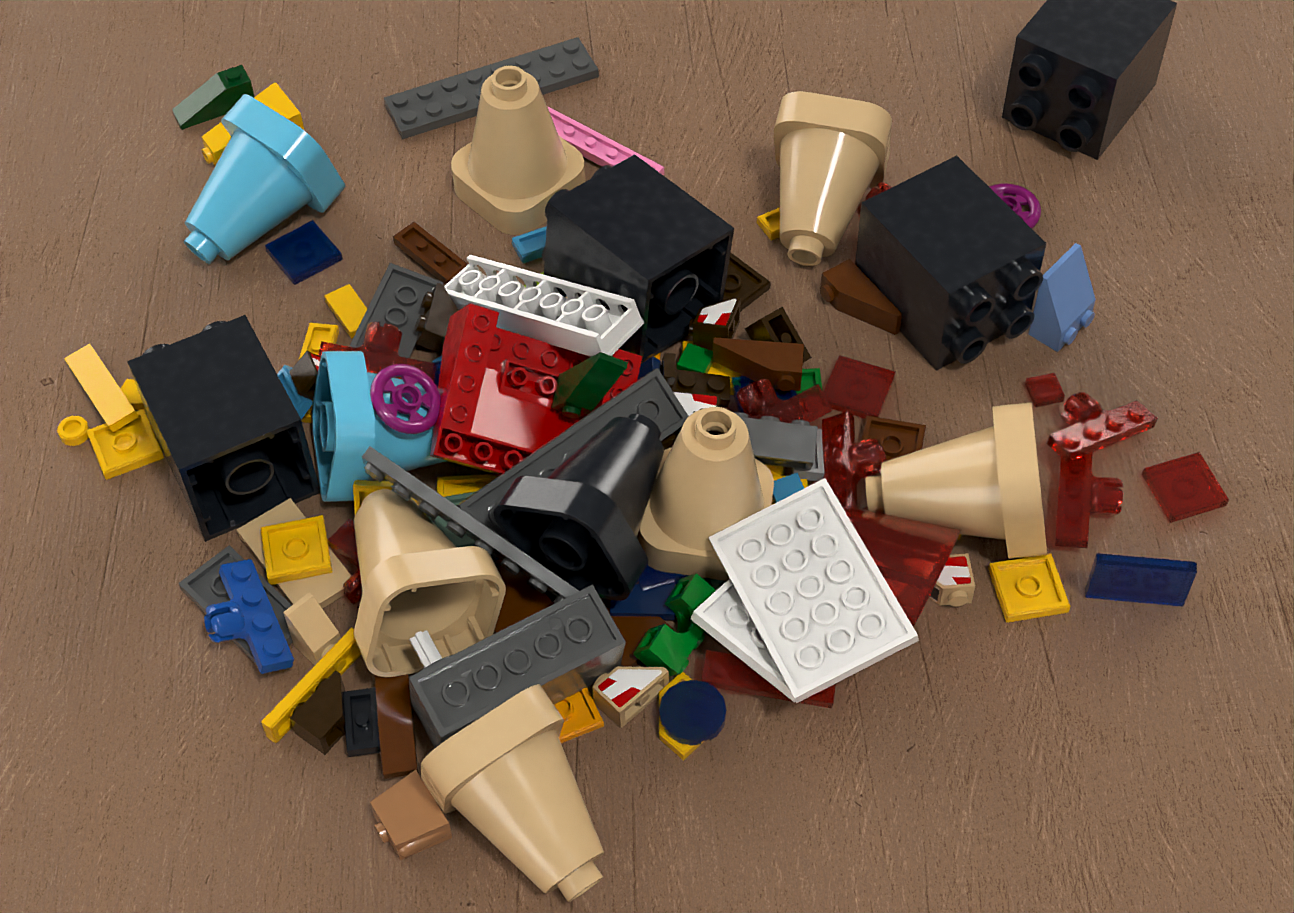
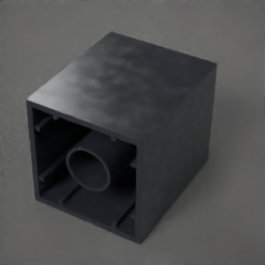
(1086, 69)
(641, 241)
(951, 261)
(225, 425)

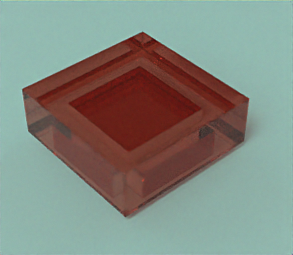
(1044, 390)

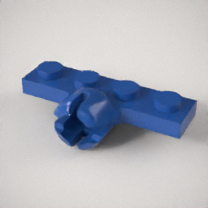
(248, 618)

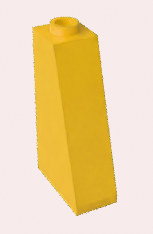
(274, 98)

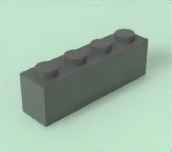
(781, 442)

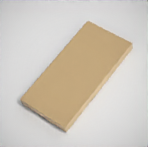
(324, 587)

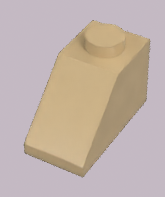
(310, 628)

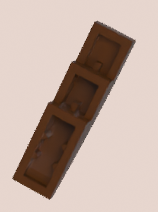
(396, 726)

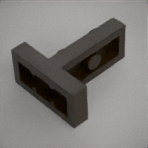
(694, 381)

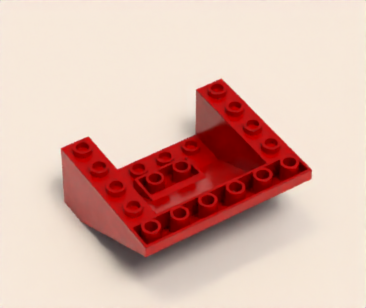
(502, 392)

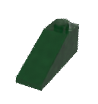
(214, 97)
(586, 384)

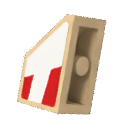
(955, 582)
(628, 691)

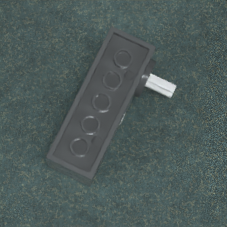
(556, 647)

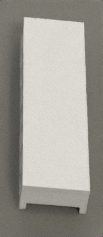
(542, 312)

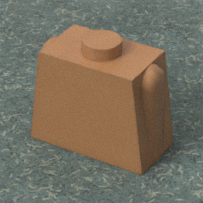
(409, 817)

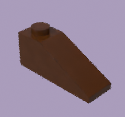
(858, 297)
(757, 360)

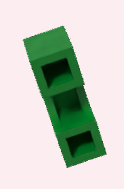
(669, 648)

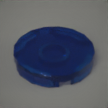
(692, 712)

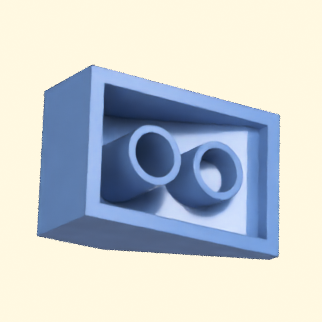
(1063, 301)

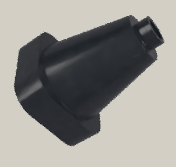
(589, 509)

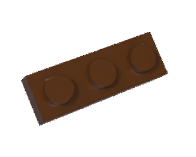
(429, 252)

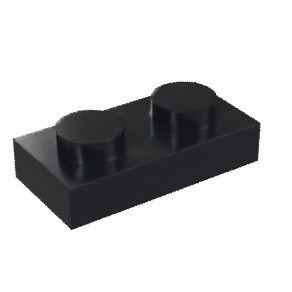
(361, 722)

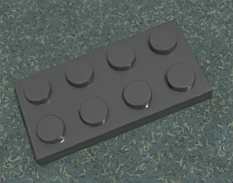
(398, 304)
(207, 588)

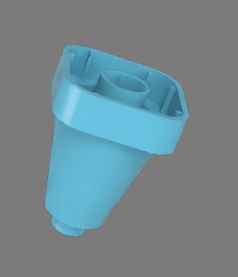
(258, 181)
(347, 425)

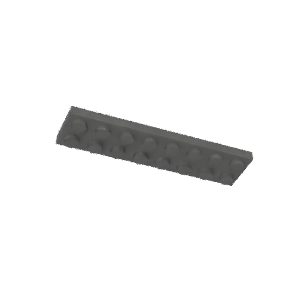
(459, 95)
(646, 396)
(462, 523)

